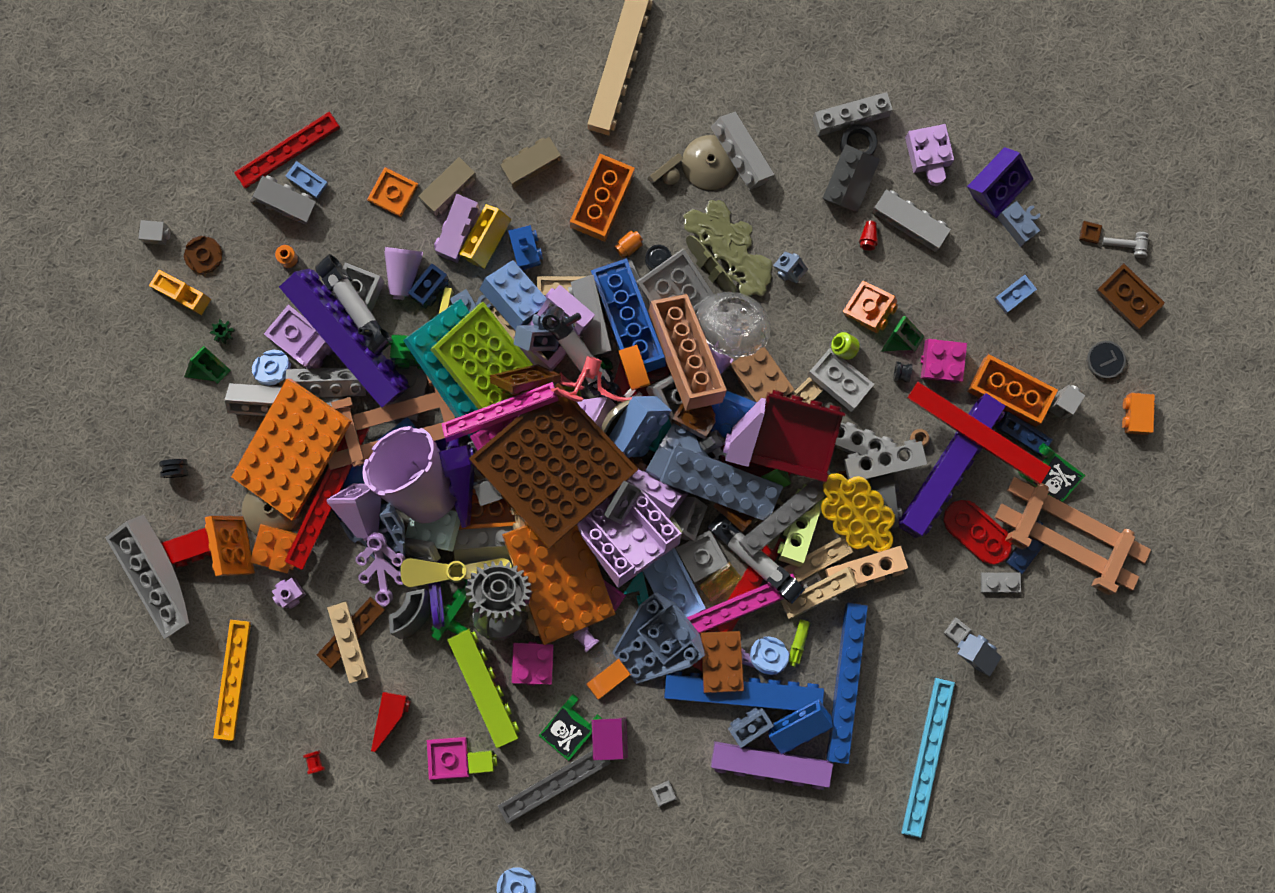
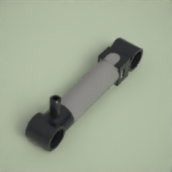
(339, 282)
(576, 348)
(775, 575)

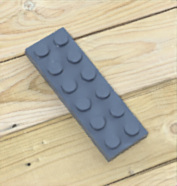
(721, 483)

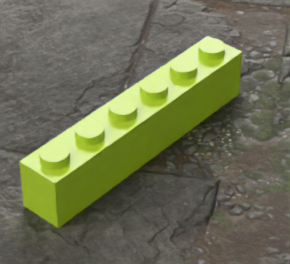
(483, 688)

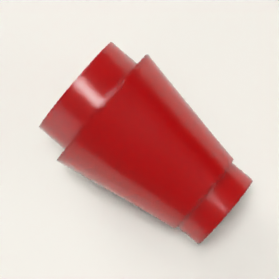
(869, 236)

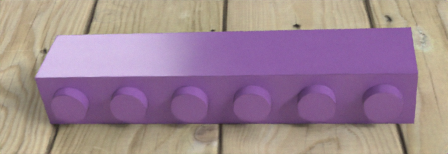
(771, 764)

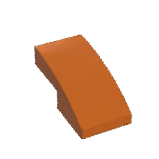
(634, 367)
(608, 679)

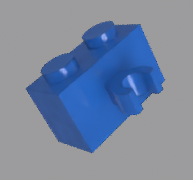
(524, 247)

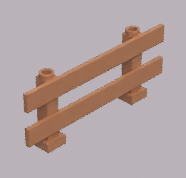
(356, 453)
(1026, 525)

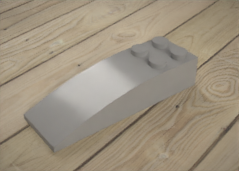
(150, 573)

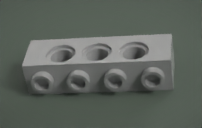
(852, 114)
(327, 381)
(866, 436)
(915, 453)

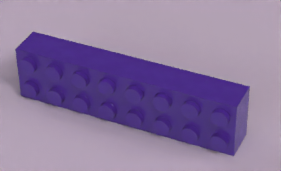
(341, 334)
(948, 471)

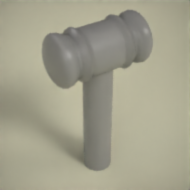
(1140, 243)

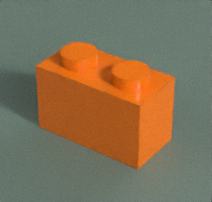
(1139, 413)

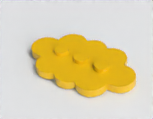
(858, 512)

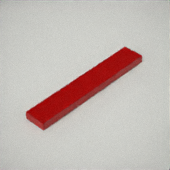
(287, 150)

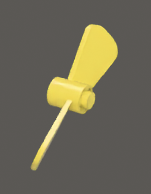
(421, 572)

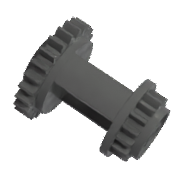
(494, 606)

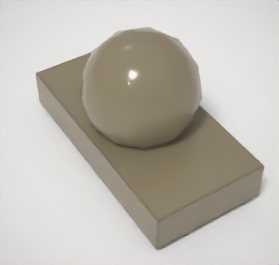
(669, 173)

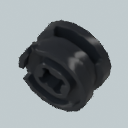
(656, 255)
(173, 468)

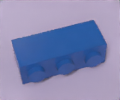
(800, 726)

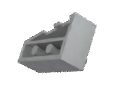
(283, 199)

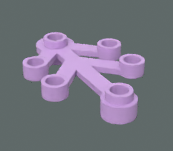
(380, 565)

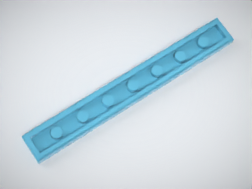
(928, 757)

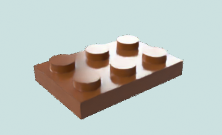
(722, 662)

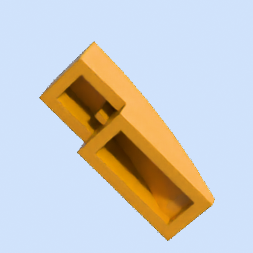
(180, 292)

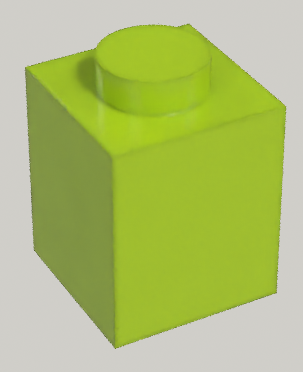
(482, 761)

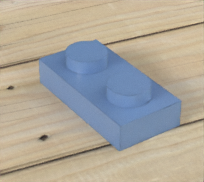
(306, 180)
(1015, 294)

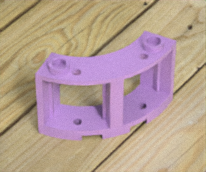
(561, 298)

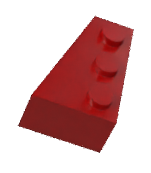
(187, 548)

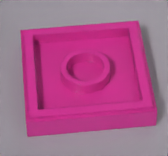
(447, 758)

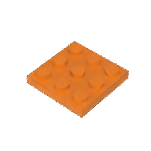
(229, 545)

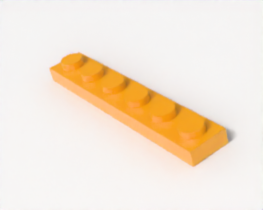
(232, 680)

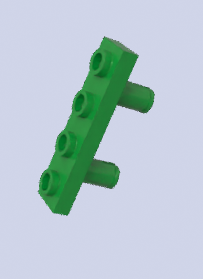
(449, 613)

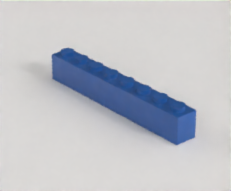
(846, 683)
(754, 694)

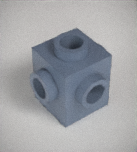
(790, 267)

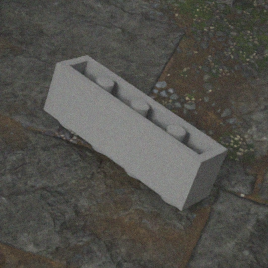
(742, 150)
(911, 220)

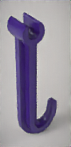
(436, 603)

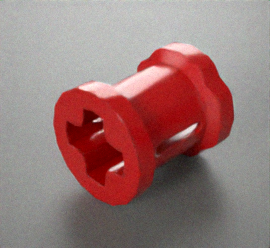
(313, 762)

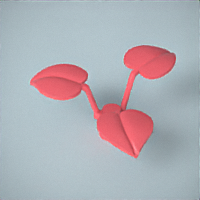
(590, 370)

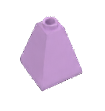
(358, 509)

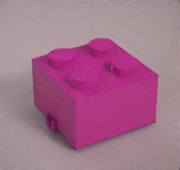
(943, 360)
(532, 663)

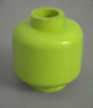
(845, 346)

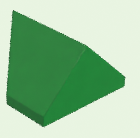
(904, 337)
(206, 366)

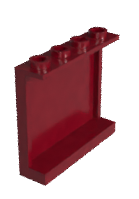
(797, 435)

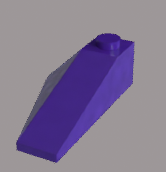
(461, 474)

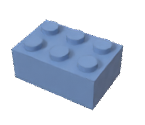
(513, 294)
(639, 425)

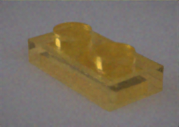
(720, 582)

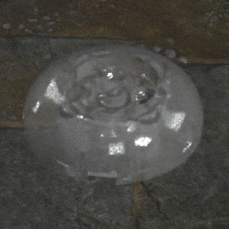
(722, 321)

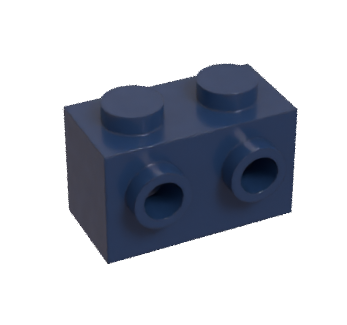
(428, 286)

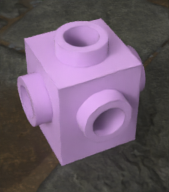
(295, 593)

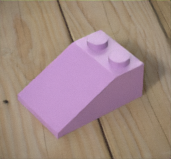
(742, 440)

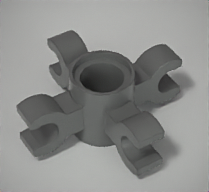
(713, 444)

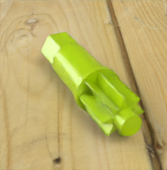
(799, 641)

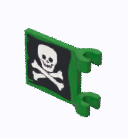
(1061, 477)
(567, 730)

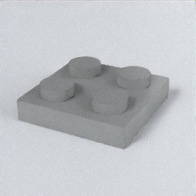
(701, 556)

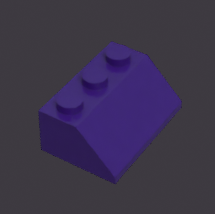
(1000, 181)

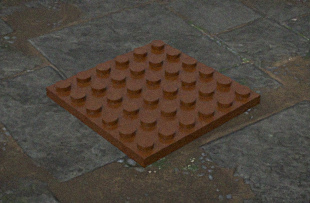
(553, 467)

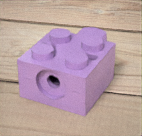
(930, 152)

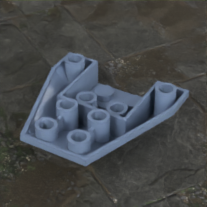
(658, 640)

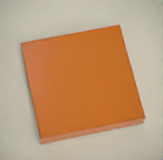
(392, 192)

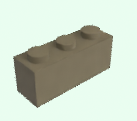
(530, 161)
(446, 186)

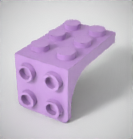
(298, 338)

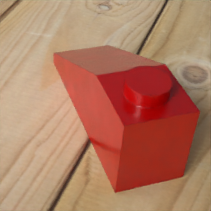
(390, 714)

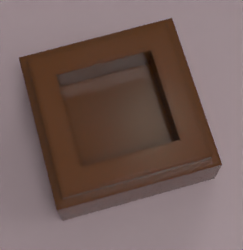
(1090, 232)

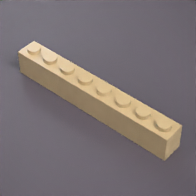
(618, 66)

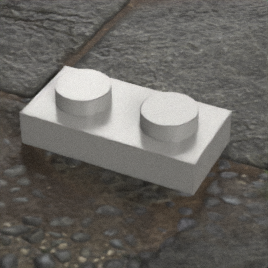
(1000, 582)

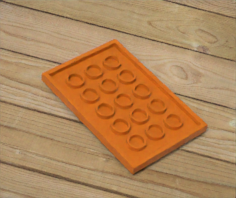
(291, 449)
(563, 580)

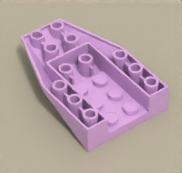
(632, 545)

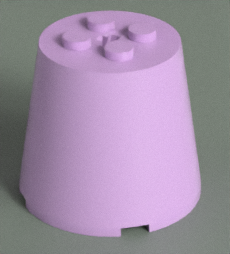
(409, 474)

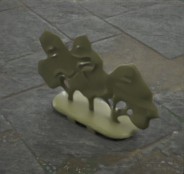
(728, 243)

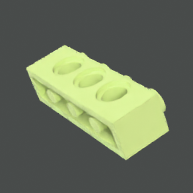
(797, 555)

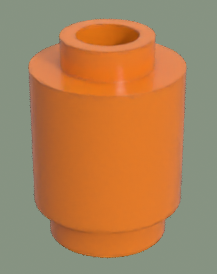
(628, 244)
(288, 261)

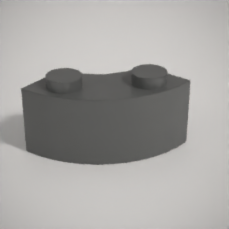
(887, 488)
(411, 615)

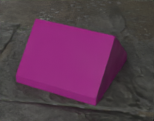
(609, 739)

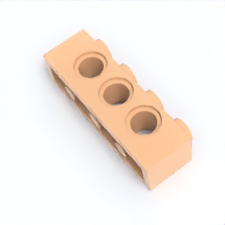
(893, 556)

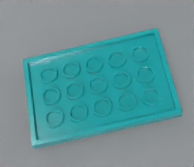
(420, 344)

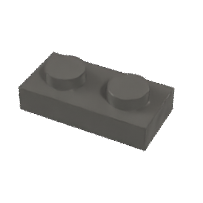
(622, 502)

